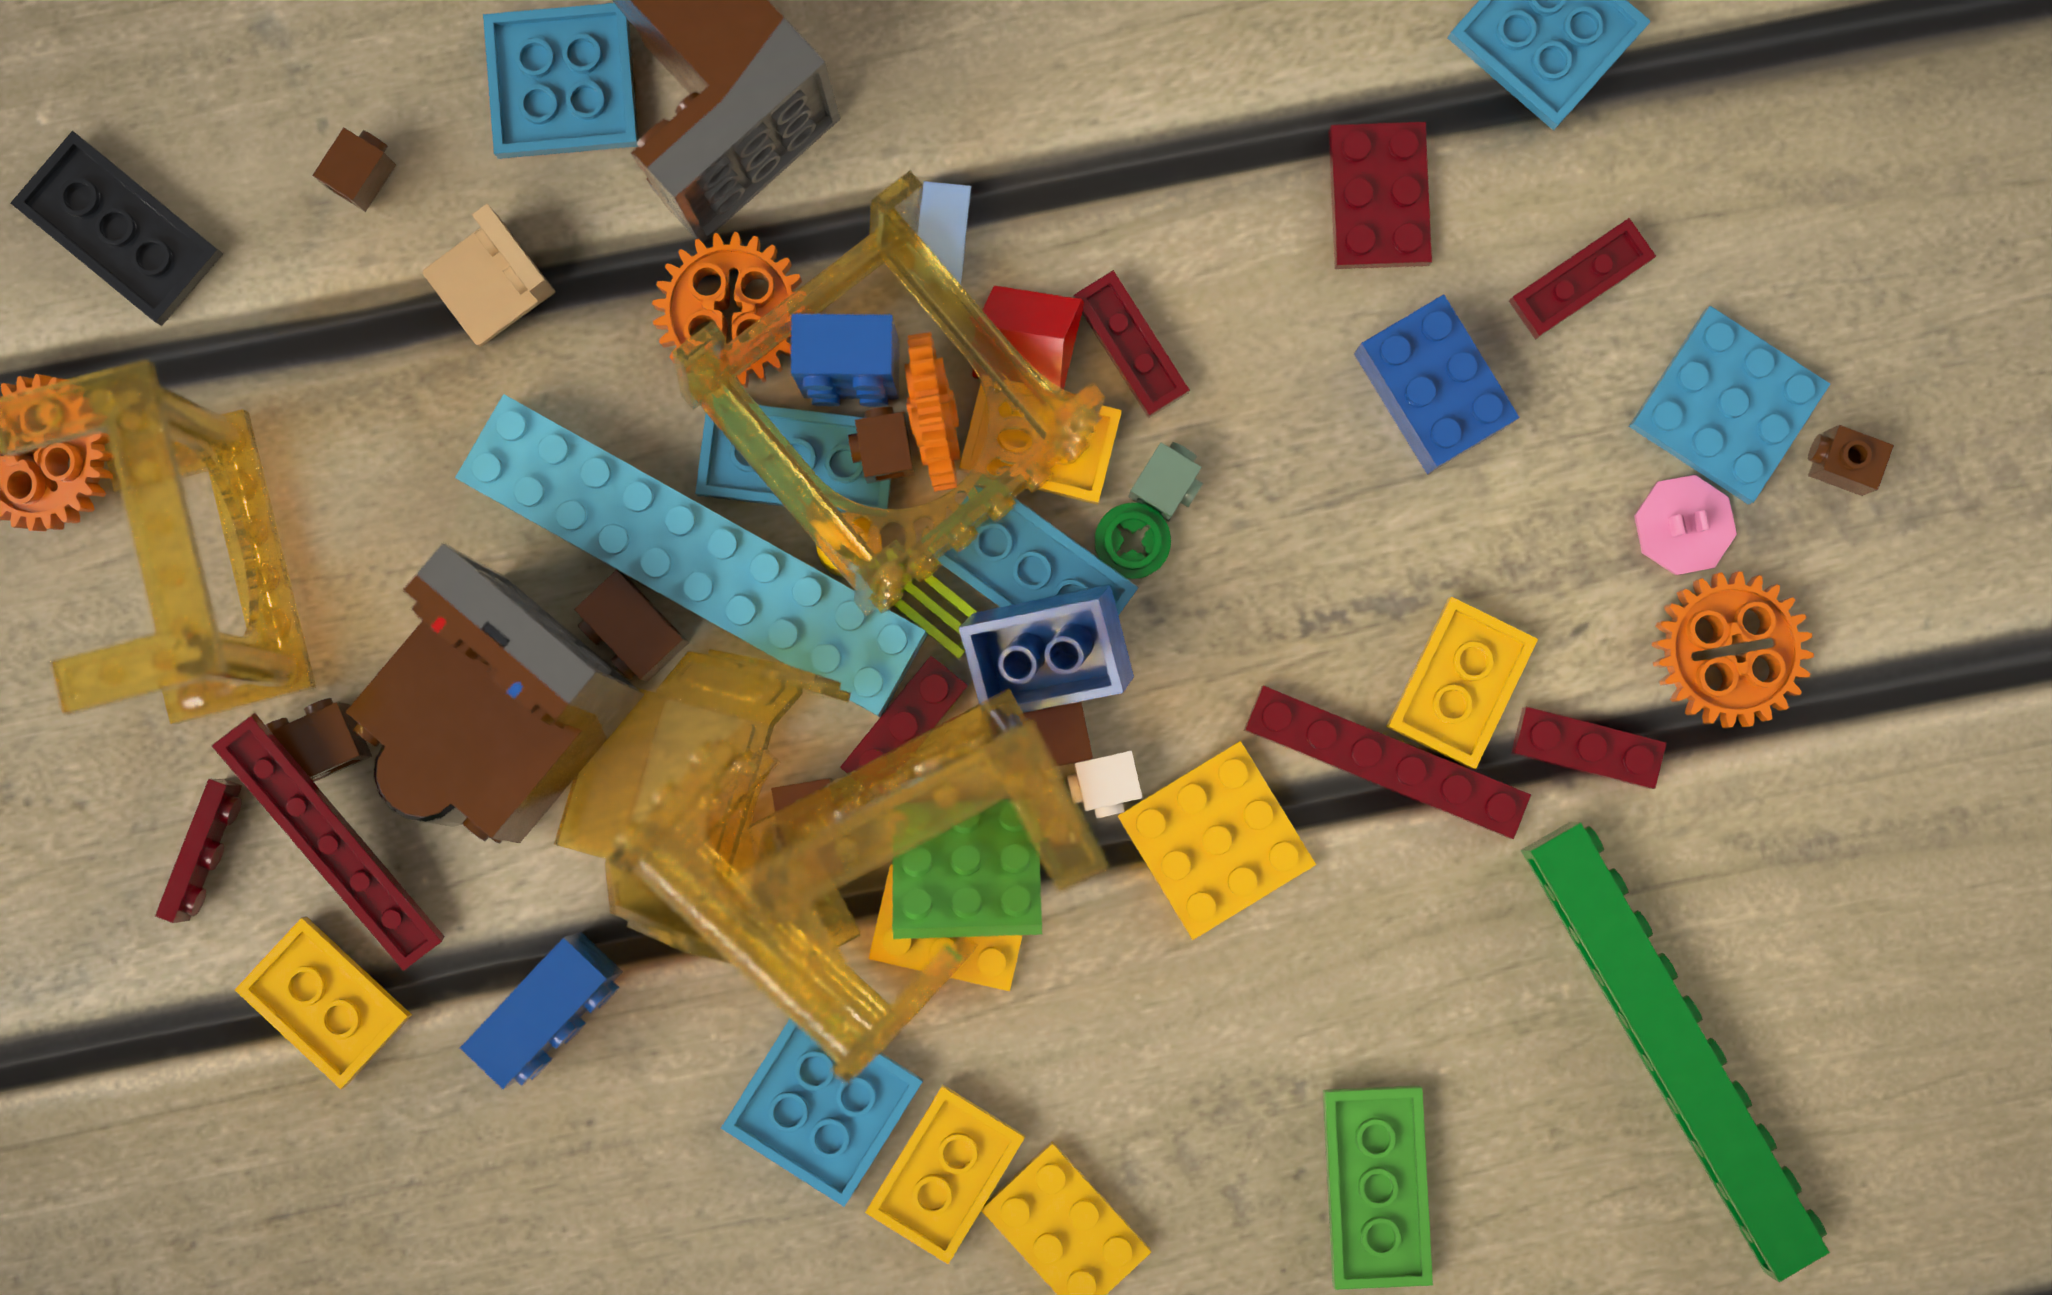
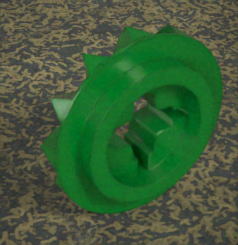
(1133, 518)

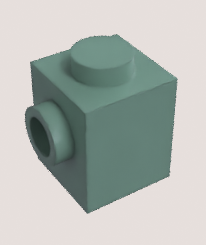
(1168, 480)

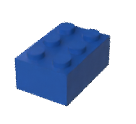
(845, 358)
(1435, 384)
(1049, 650)
(543, 1011)

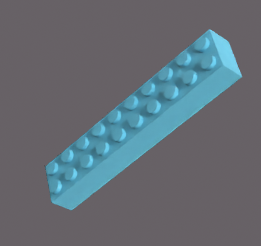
(689, 554)

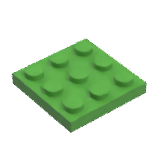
(970, 880)

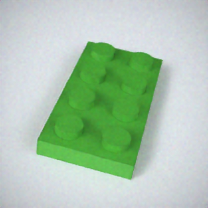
(1377, 1187)

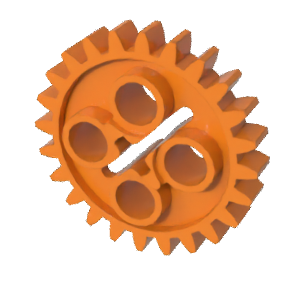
(688, 309)
(932, 411)
(56, 490)
(1724, 609)

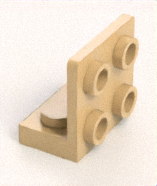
(488, 279)

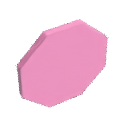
(1685, 525)

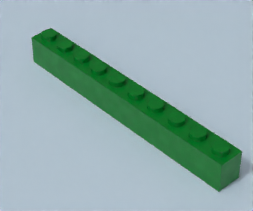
(1676, 1051)

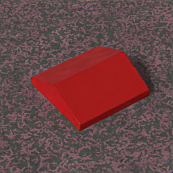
(1038, 327)

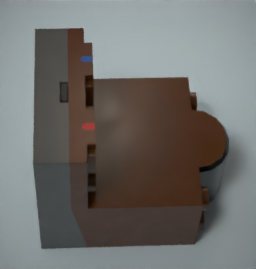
(749, 108)
(485, 705)

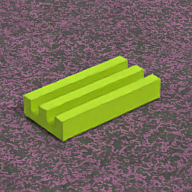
(957, 650)

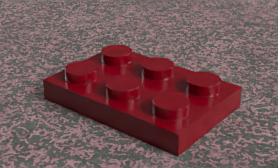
(1380, 195)

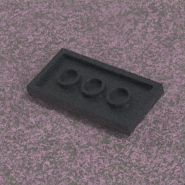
(116, 228)

